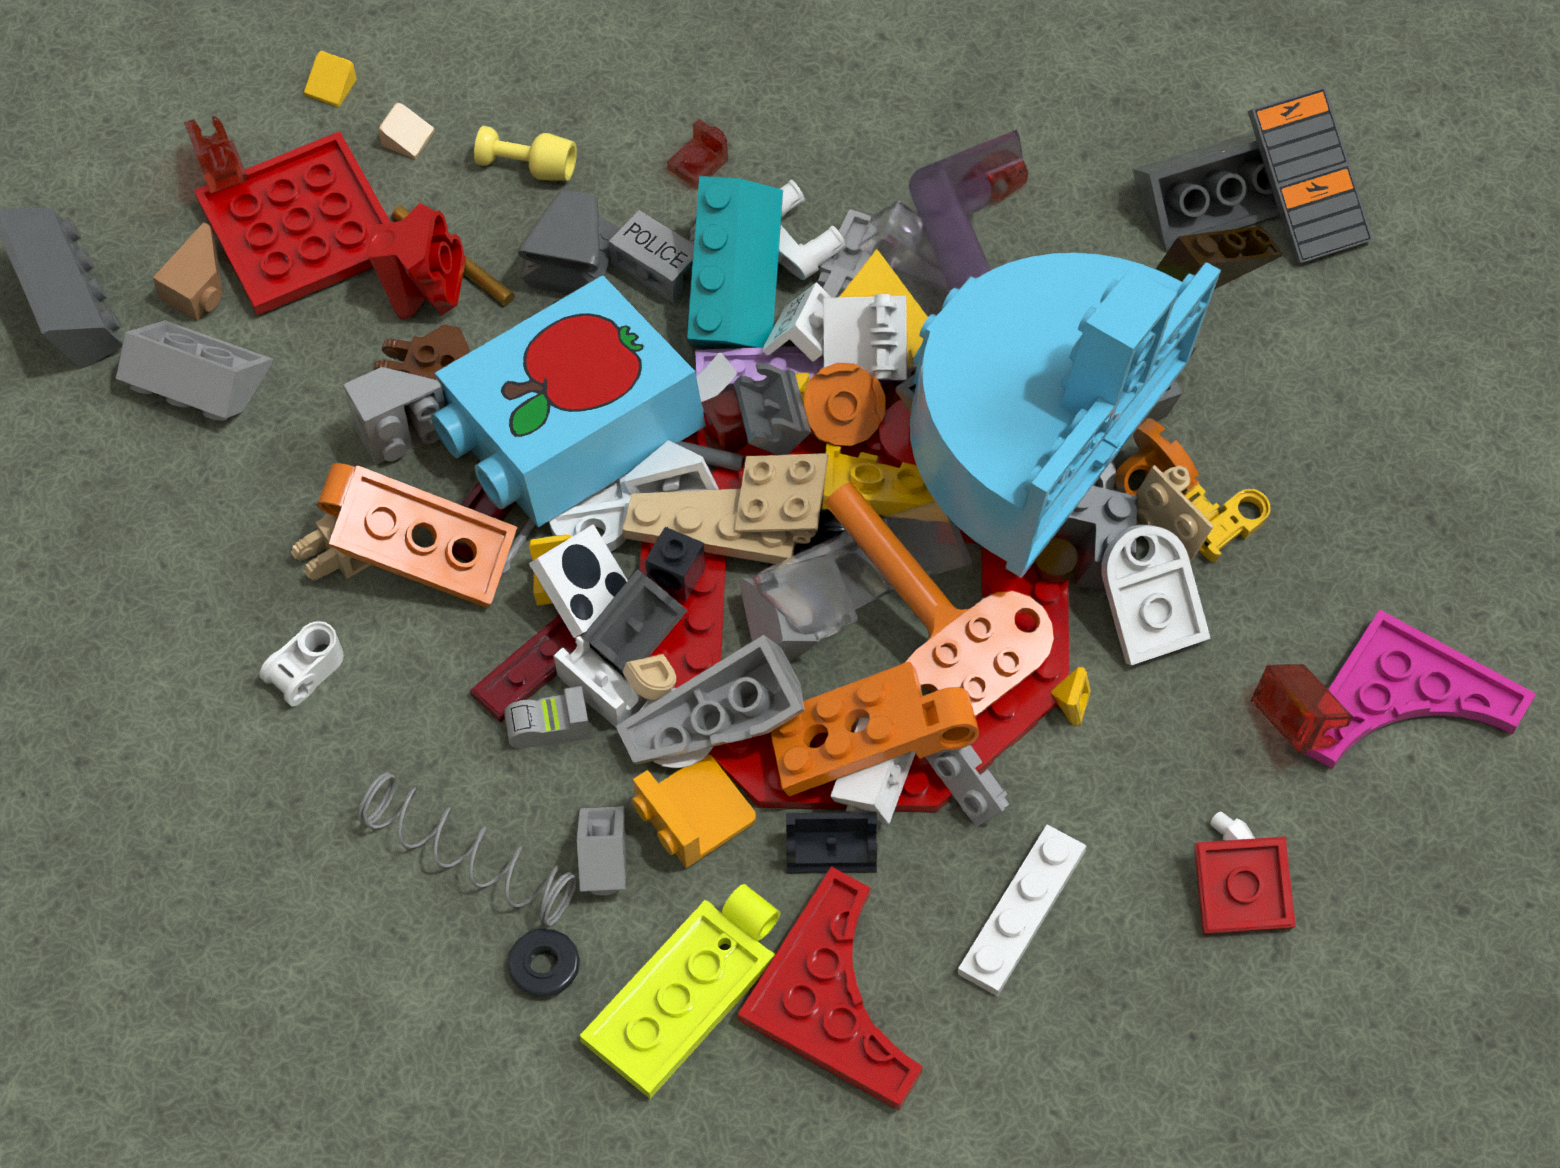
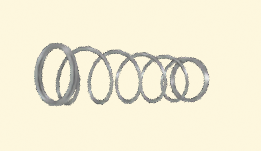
(547, 899)

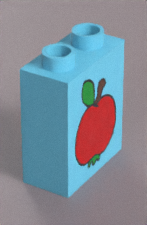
(567, 402)

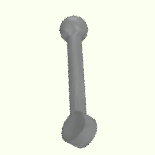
(516, 545)

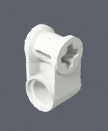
(302, 666)

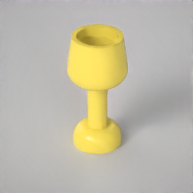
(548, 156)

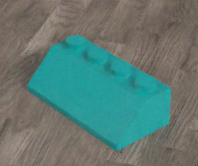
(734, 263)

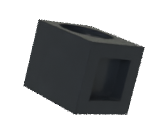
(676, 563)

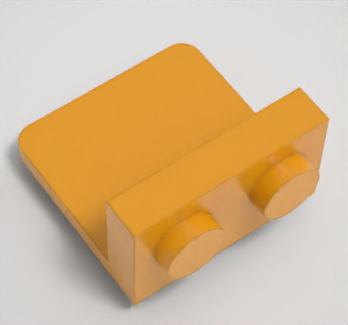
(693, 809)

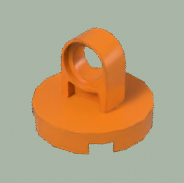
(843, 404)
(1154, 451)

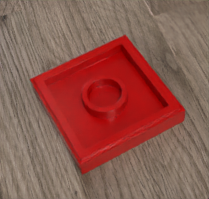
(1244, 885)

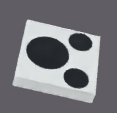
(580, 578)

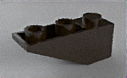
(1231, 251)

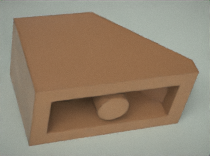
(192, 276)

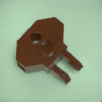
(426, 353)

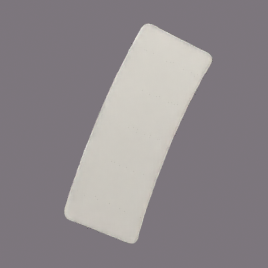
(715, 377)

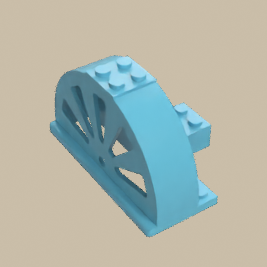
(1041, 384)

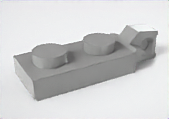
(844, 265)

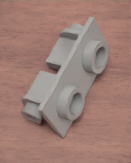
(975, 792)

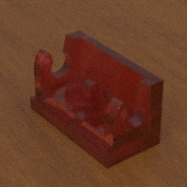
(216, 156)
(1299, 706)

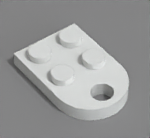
(603, 509)
(1152, 597)

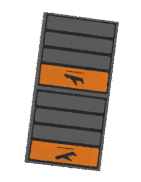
(1310, 175)

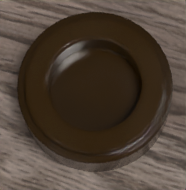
(1056, 561)

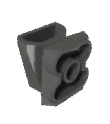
(567, 244)

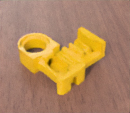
(1229, 521)

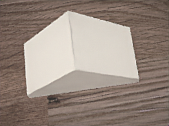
(670, 470)

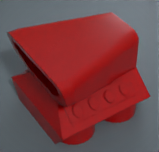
(418, 261)

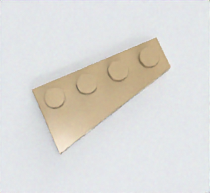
(707, 518)

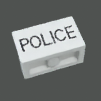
(801, 323)

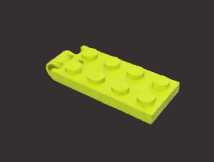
(684, 990)

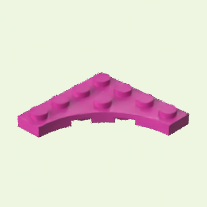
(1410, 675)

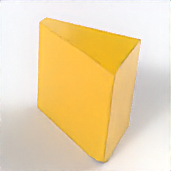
(330, 79)

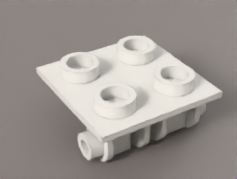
(867, 334)

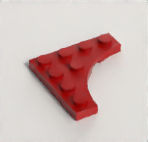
(814, 1003)

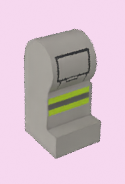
(547, 720)

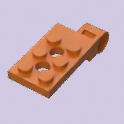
(898, 724)

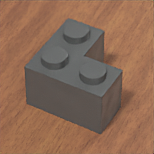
(1092, 528)

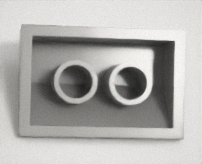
(191, 369)

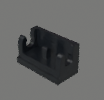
(831, 839)

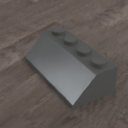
(1206, 190)
(60, 283)

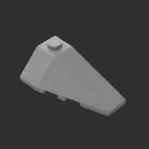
(724, 704)

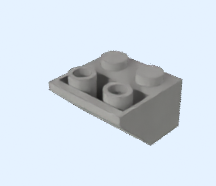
(393, 411)

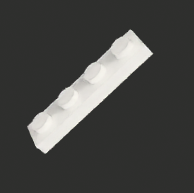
(1021, 910)

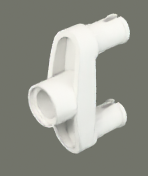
(805, 259)

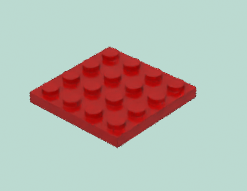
(295, 222)

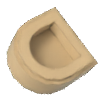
(650, 676)

